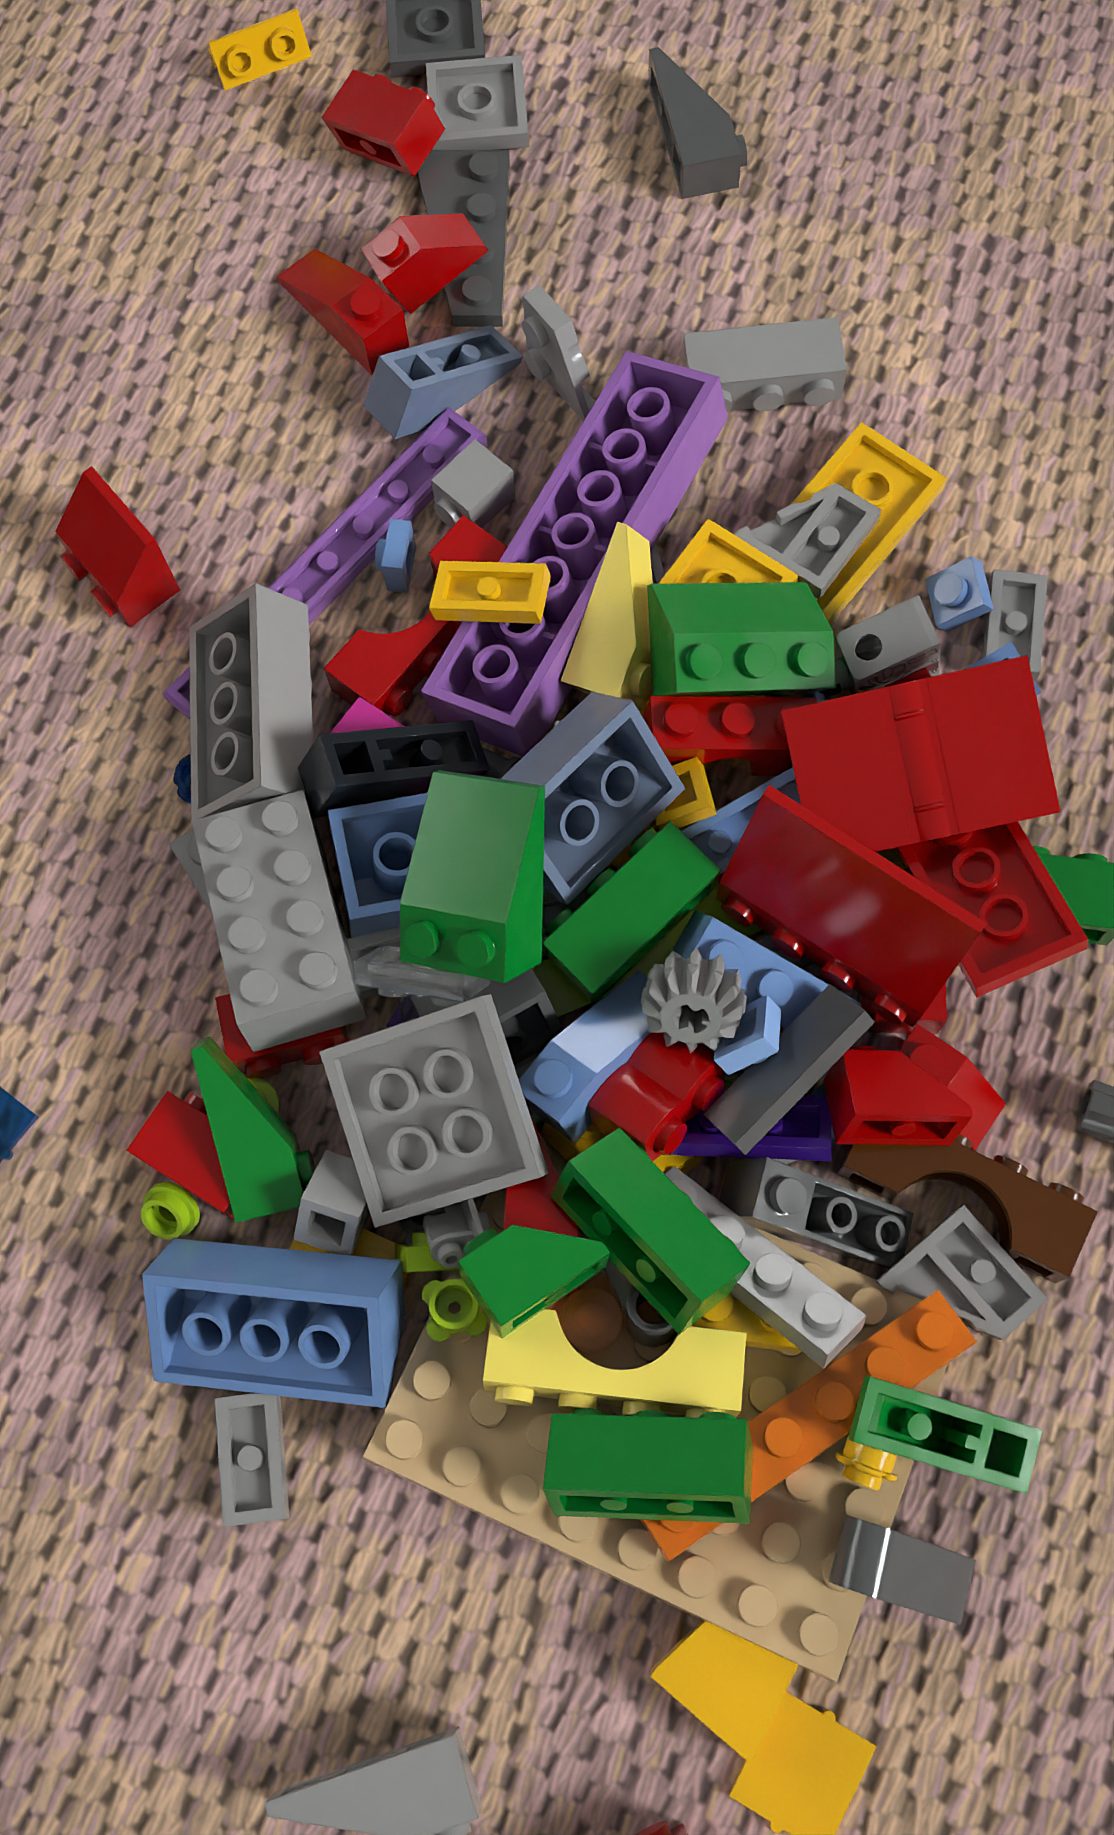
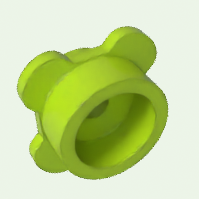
(444, 1323)

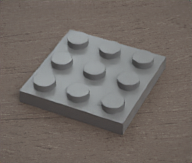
(433, 1111)

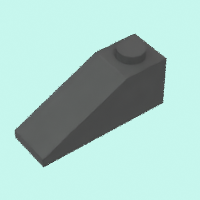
(695, 131)

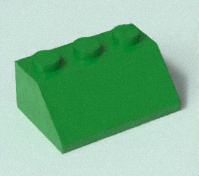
(738, 640)

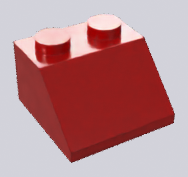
(113, 551)

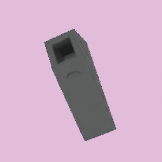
(815, 1211)

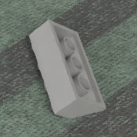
(249, 701)

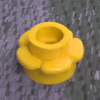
(867, 1464)

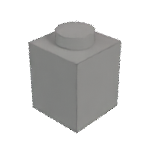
(473, 486)
(332, 1206)

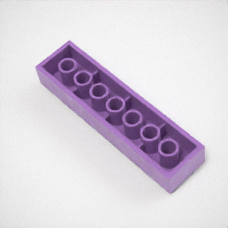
(621, 467)

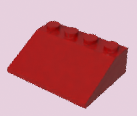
(845, 909)

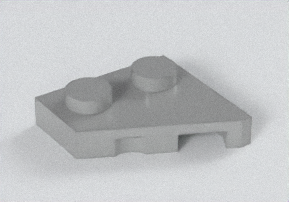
(970, 1274)

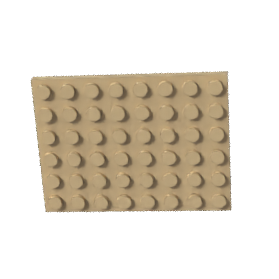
(746, 1578)

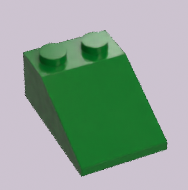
(476, 878)

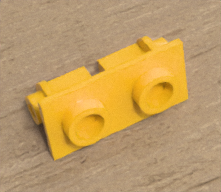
(259, 49)

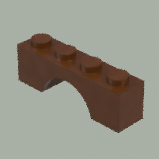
(1035, 1223)

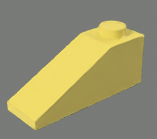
(614, 635)

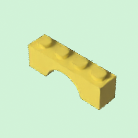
(691, 1378)

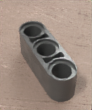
(902, 1570)

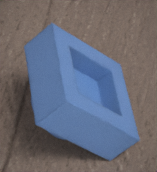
(396, 555)
(959, 594)

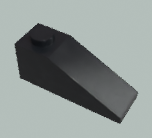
(386, 763)

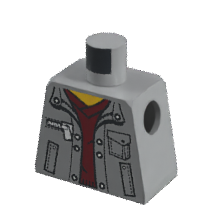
(885, 649)

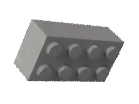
(277, 921)

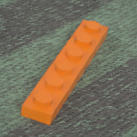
(825, 1405)

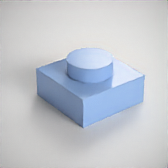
(754, 1039)

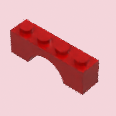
(391, 665)

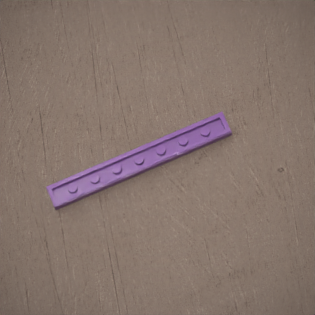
(353, 537)

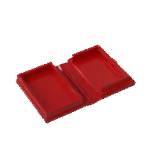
(925, 756)

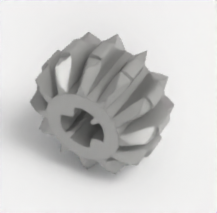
(693, 1000)

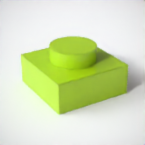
(417, 1255)

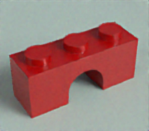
(723, 729)

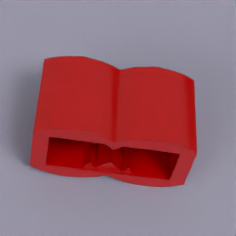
(657, 1094)

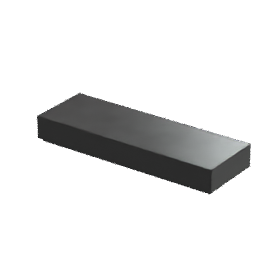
(779, 1082)

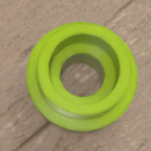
(169, 1211)

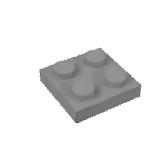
(479, 103)

